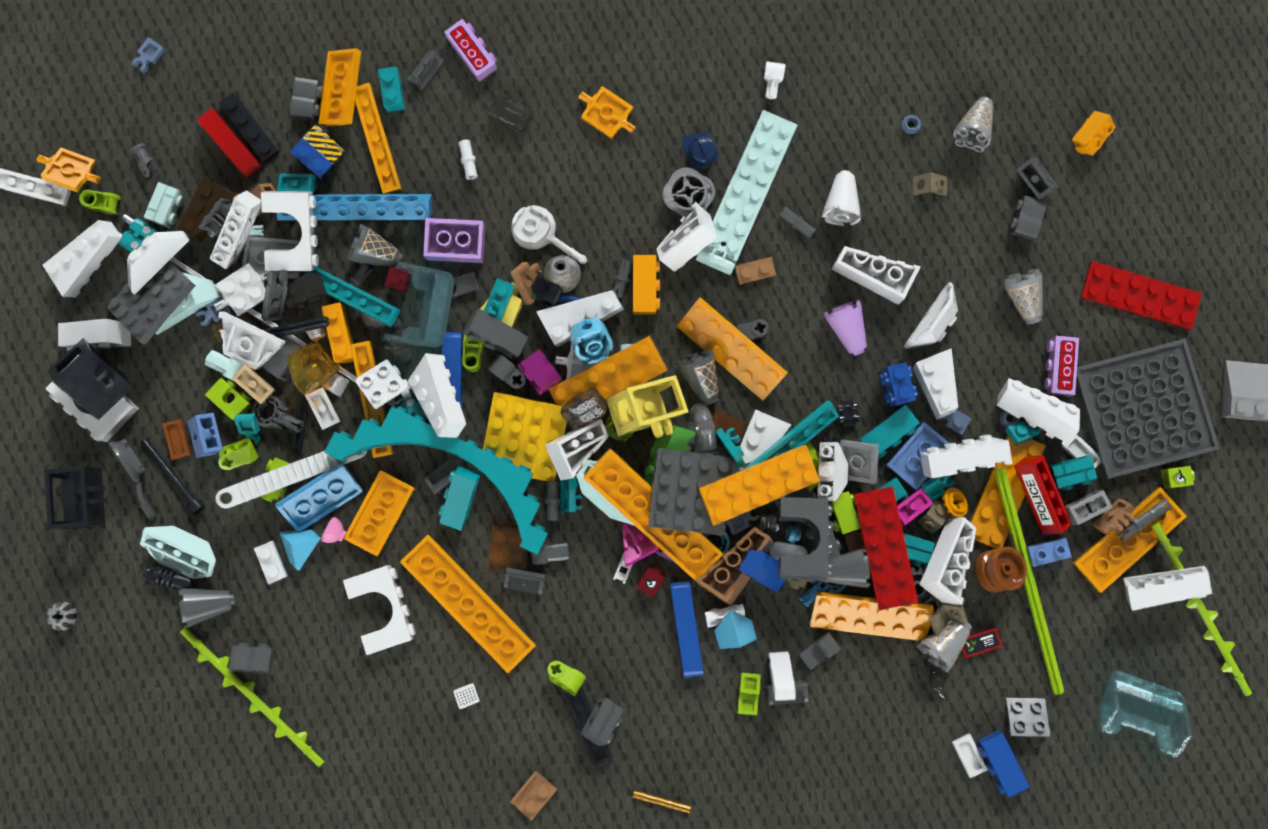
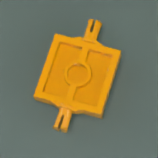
(607, 112)
(68, 169)

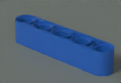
(453, 352)
(686, 629)

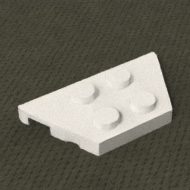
(246, 342)

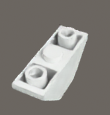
(832, 471)

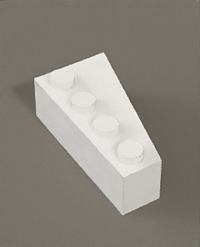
(876, 273)
(561, 318)
(437, 396)
(1040, 410)
(759, 436)
(965, 456)
(950, 561)
(1166, 587)

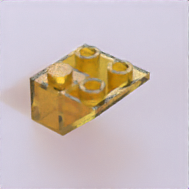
(311, 367)

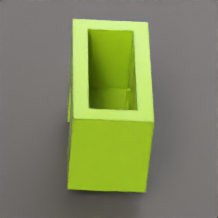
(219, 396)

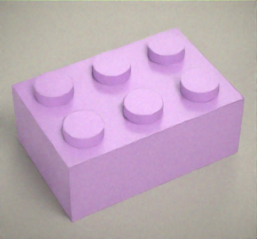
(454, 240)

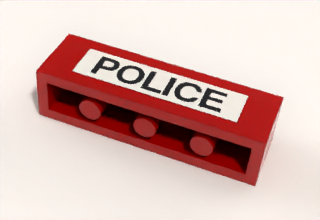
(1042, 495)

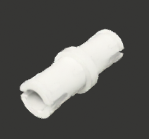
(468, 159)

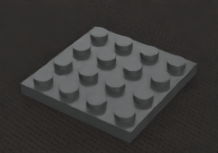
(152, 303)
(675, 491)

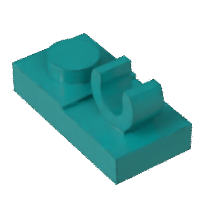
(297, 182)
(499, 298)
(728, 443)
(568, 496)

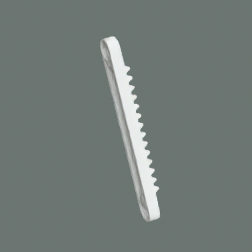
(281, 478)

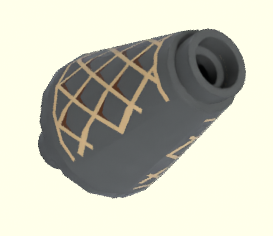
(373, 249)
(701, 375)

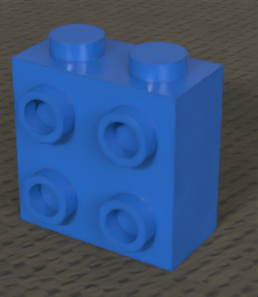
(898, 385)

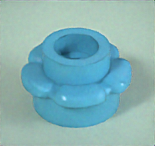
(793, 534)

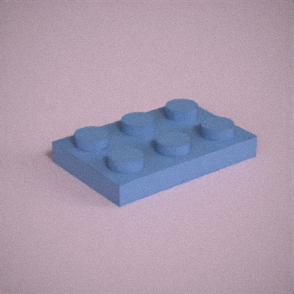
(907, 460)

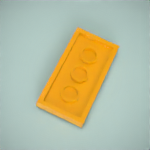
(339, 87)
(379, 513)

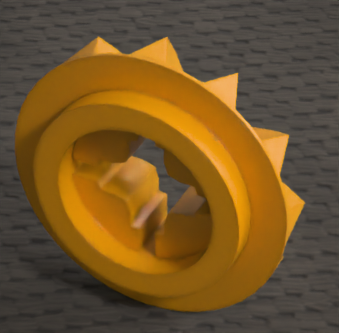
(955, 495)

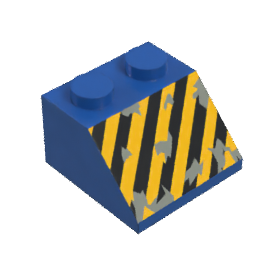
(317, 151)

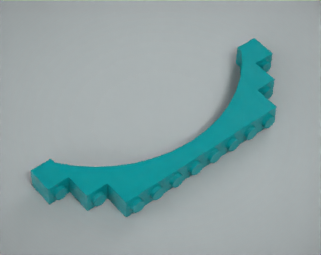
(405, 429)

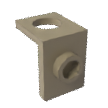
(933, 183)
(944, 614)

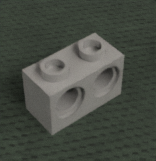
(1088, 507)

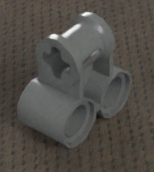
(505, 371)

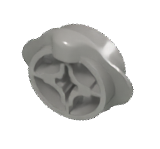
(684, 175)

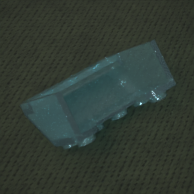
(1147, 709)

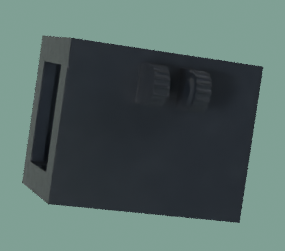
(90, 379)
(81, 497)

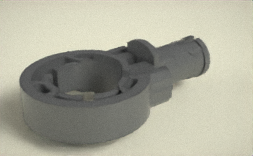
(278, 416)

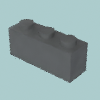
(495, 334)

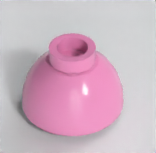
(333, 531)

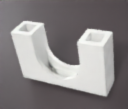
(299, 205)
(104, 427)
(384, 582)

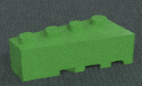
(676, 441)

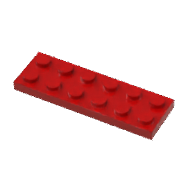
(1141, 295)
(886, 548)

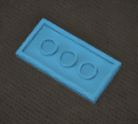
(319, 497)

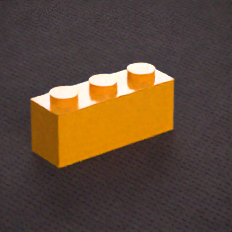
(645, 285)
(339, 333)

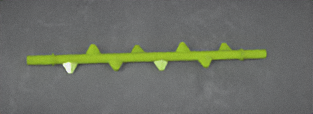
(1208, 616)
(256, 703)

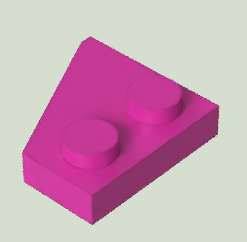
(636, 544)

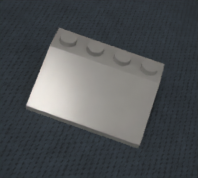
(1245, 391)

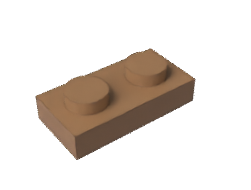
(755, 270)

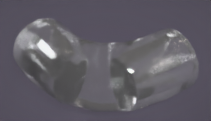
(704, 427)

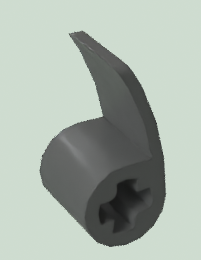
(821, 649)

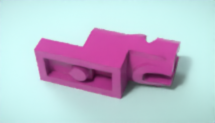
(913, 506)

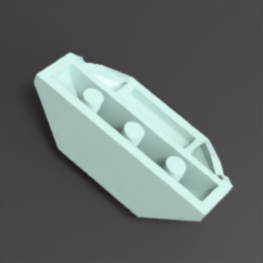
(199, 297)
(595, 497)
(179, 551)

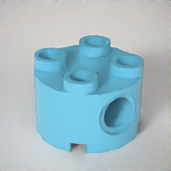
(591, 340)

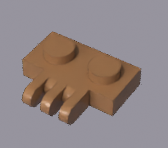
(524, 277)
(1115, 517)

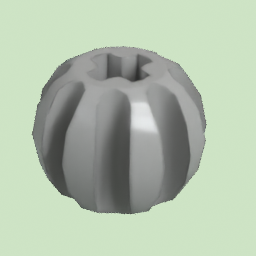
(55, 616)

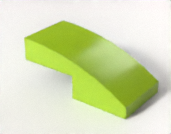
(749, 694)

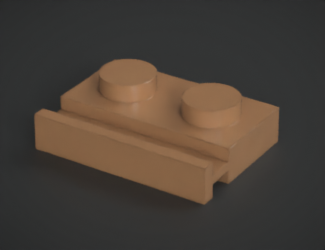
(533, 795)

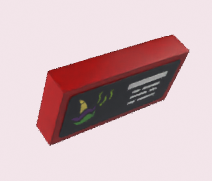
(981, 642)

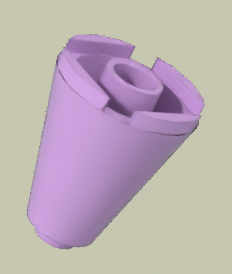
(849, 326)

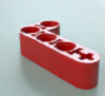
(229, 143)

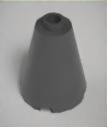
(850, 569)
(204, 604)

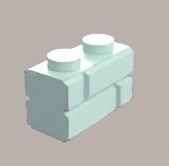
(164, 205)

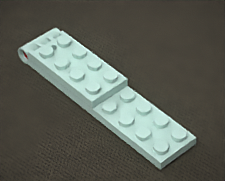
(747, 191)

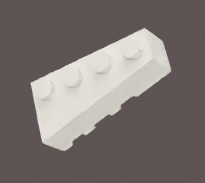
(81, 257)

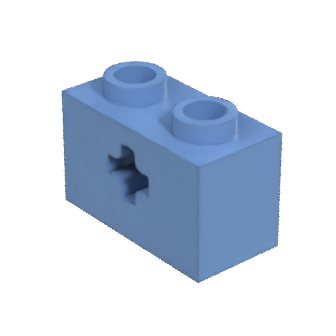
(204, 435)
(1048, 551)

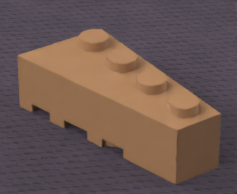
(724, 577)

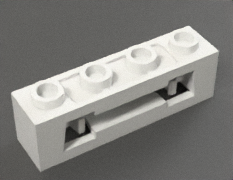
(236, 229)

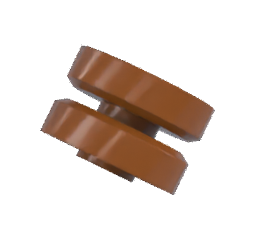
(1000, 569)

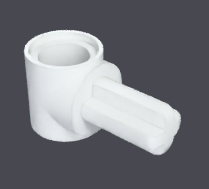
(773, 75)

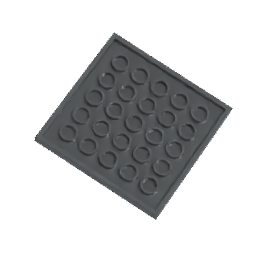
(1146, 409)

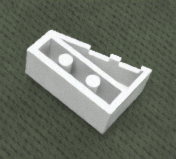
(688, 239)
(99, 333)
(938, 383)
(575, 447)

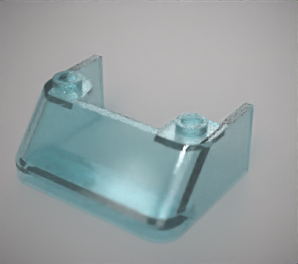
(435, 308)

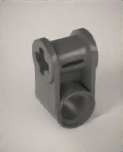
(748, 329)

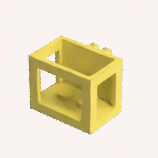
(644, 408)

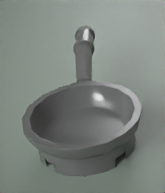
(133, 467)

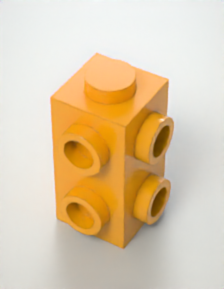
(1093, 133)

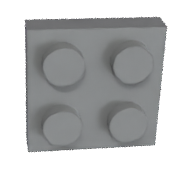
(861, 460)

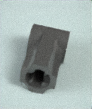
(550, 553)

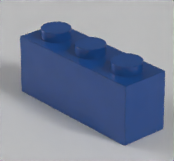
(762, 569)
(1002, 764)

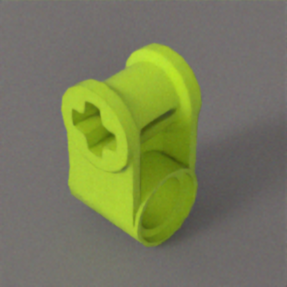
(103, 201)
(474, 350)
(238, 453)
(568, 678)

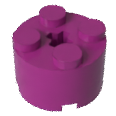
(539, 372)

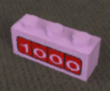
(471, 49)
(1062, 366)

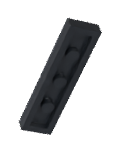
(248, 127)
(581, 711)

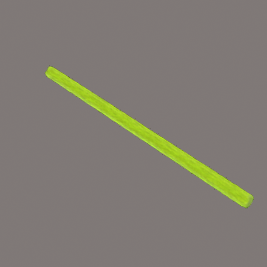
(1030, 584)

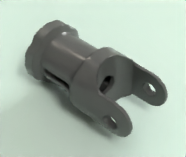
(144, 161)

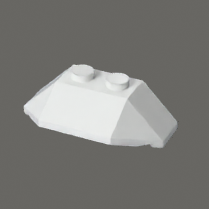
(152, 256)
(935, 320)

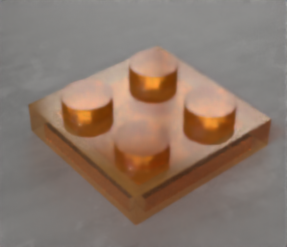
(506, 548)

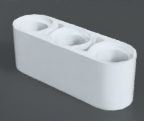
(781, 676)

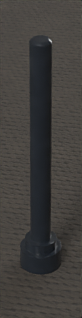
(194, 504)

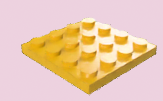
(522, 429)

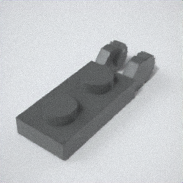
(275, 296)

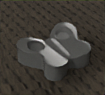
(768, 522)

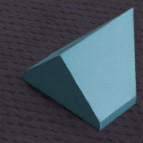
(299, 545)
(734, 631)

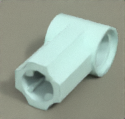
(223, 364)

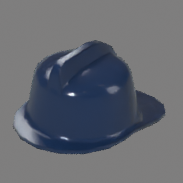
(700, 150)

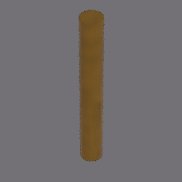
(661, 801)

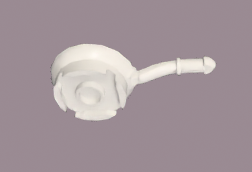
(535, 228)

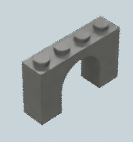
(815, 514)

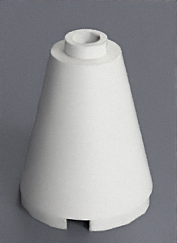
(842, 201)

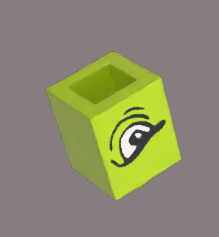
(1177, 477)

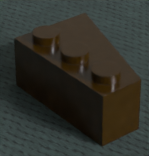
(200, 206)

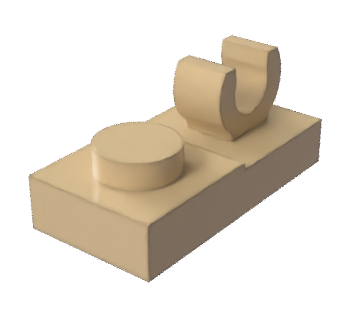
(253, 384)

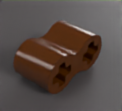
(726, 422)

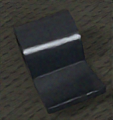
(546, 292)

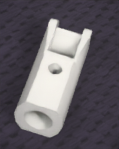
(619, 575)

